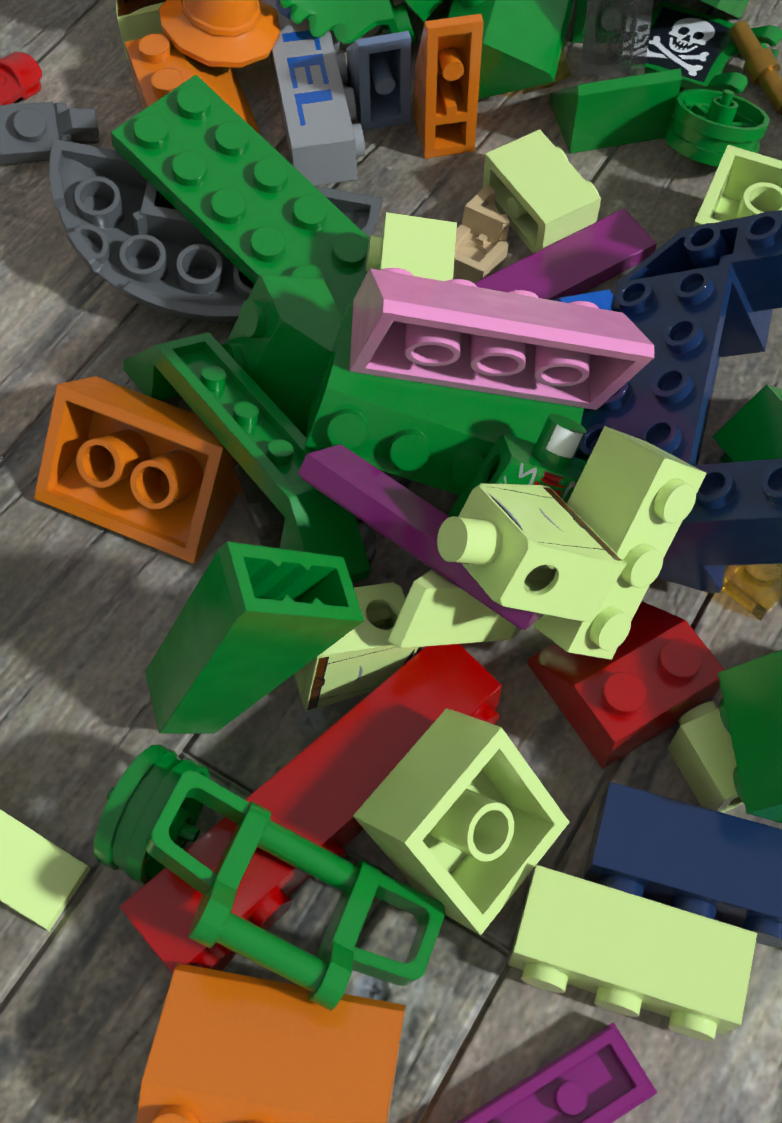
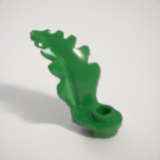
(351, 17)

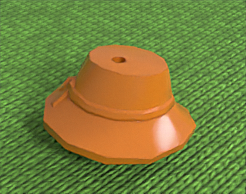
(221, 30)

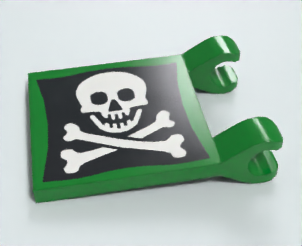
(699, 47)

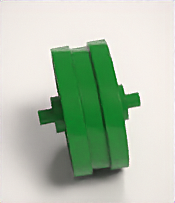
(710, 121)
(135, 808)

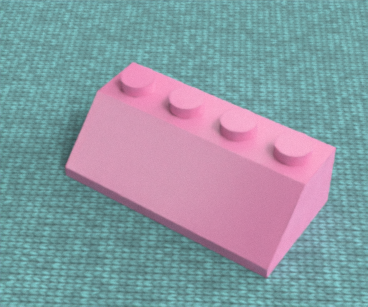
(492, 340)

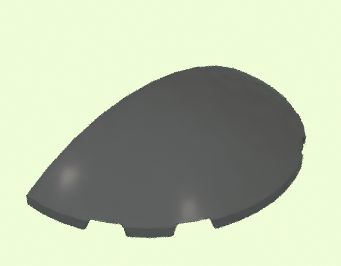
(146, 244)

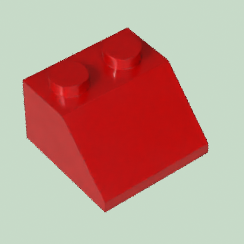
(638, 693)

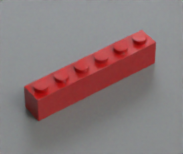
(317, 799)

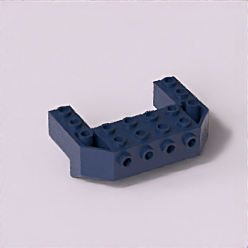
(701, 301)

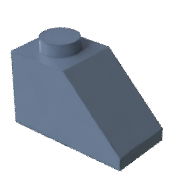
(381, 79)

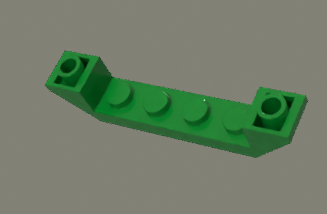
(256, 437)

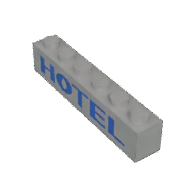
(314, 103)

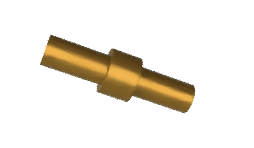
(759, 63)

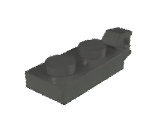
(31, 127)

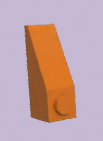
(448, 85)

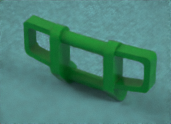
(337, 956)

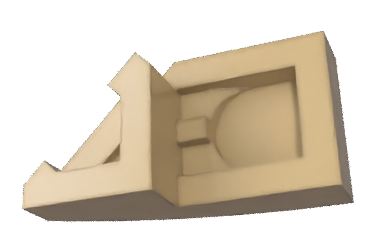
(480, 238)

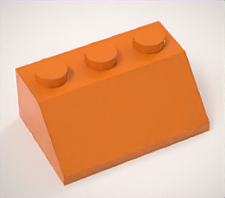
(161, 68)
(136, 467)
(267, 1054)

